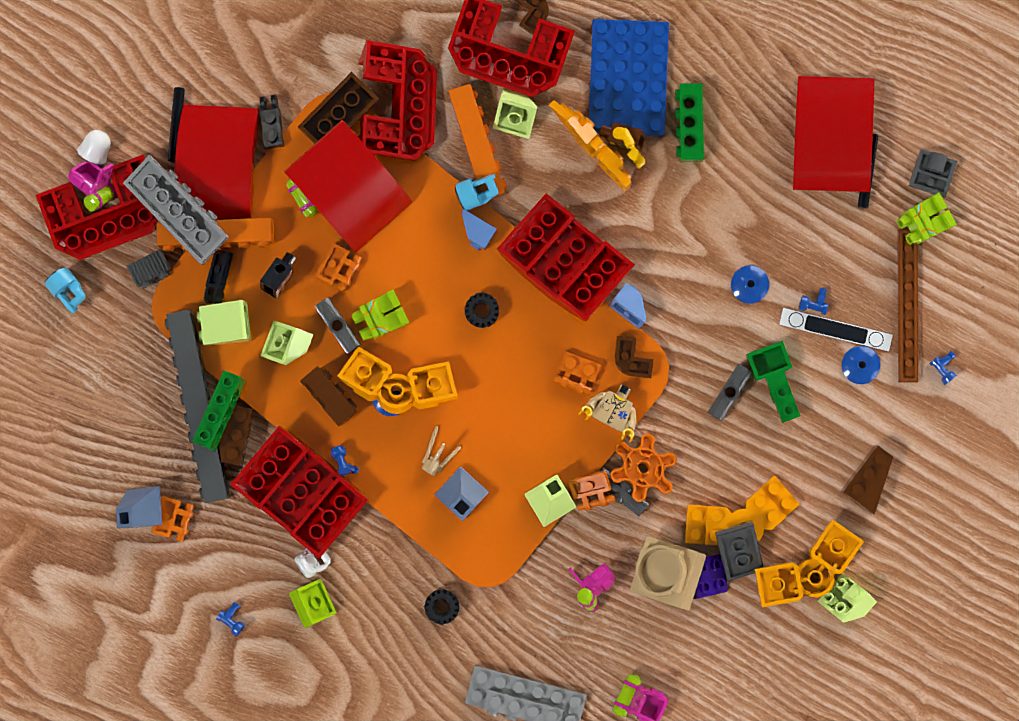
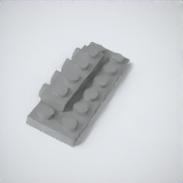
(177, 209)
(523, 697)

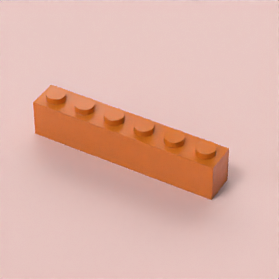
(475, 136)
(240, 232)

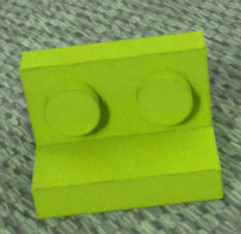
(312, 603)

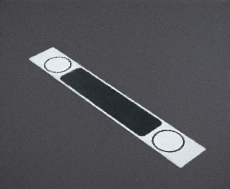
(836, 329)

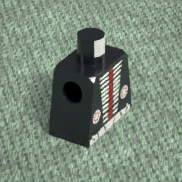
(274, 282)

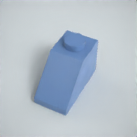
(477, 230)
(630, 305)

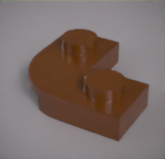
(537, 10)
(627, 362)

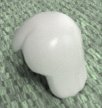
(95, 147)

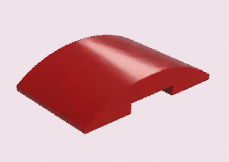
(833, 134)
(218, 157)
(348, 186)
(564, 258)
(300, 491)

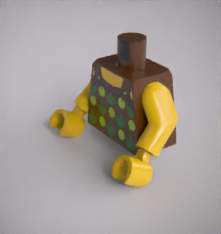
(626, 138)

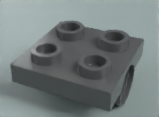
(932, 173)

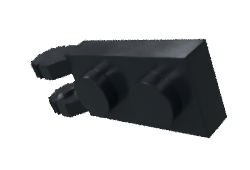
(271, 123)
(217, 276)

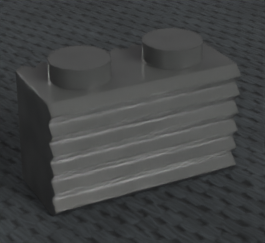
(150, 268)

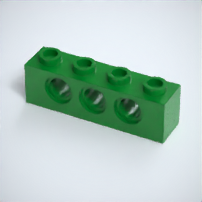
(691, 92)
(219, 410)

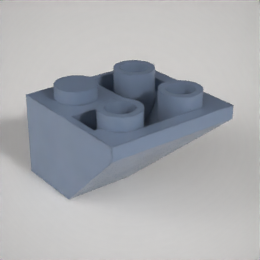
(461, 493)
(139, 508)

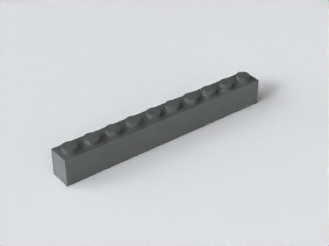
(196, 399)

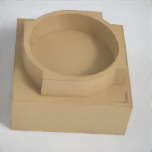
(667, 573)

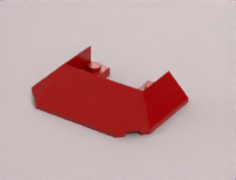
(502, 66)
(413, 101)
(103, 230)

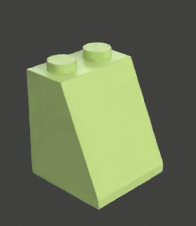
(224, 323)

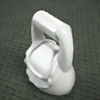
(308, 564)

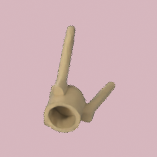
(431, 464)

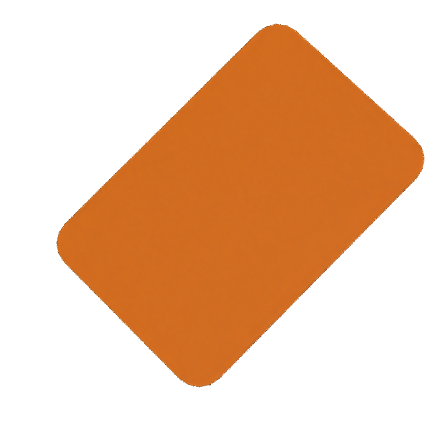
(508, 409)

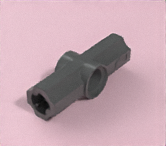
(330, 315)
(722, 402)
(623, 495)

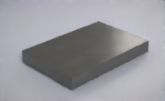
(739, 550)

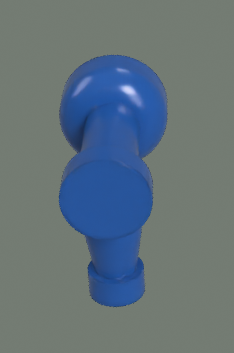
(818, 306)
(939, 365)
(339, 453)
(226, 617)

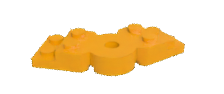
(590, 142)
(374, 380)
(764, 508)
(828, 556)

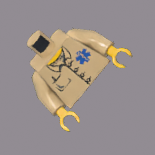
(613, 411)

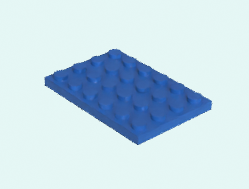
(629, 74)

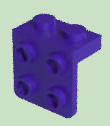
(712, 578)

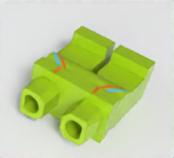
(921, 225)
(375, 317)

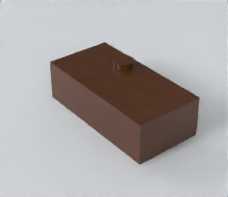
(344, 103)

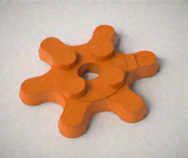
(655, 465)

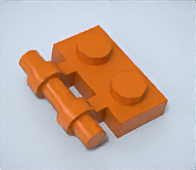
(333, 264)
(578, 367)
(589, 485)
(170, 509)

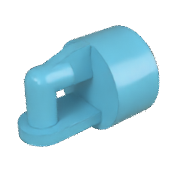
(468, 193)
(60, 283)

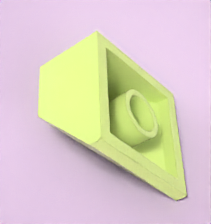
(515, 114)
(285, 343)

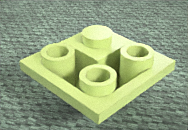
(550, 500)
(847, 600)

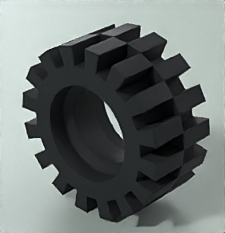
(490, 318)
(441, 618)

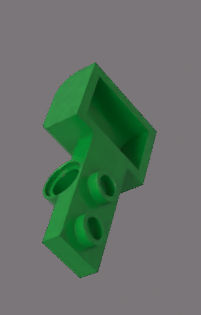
(770, 364)

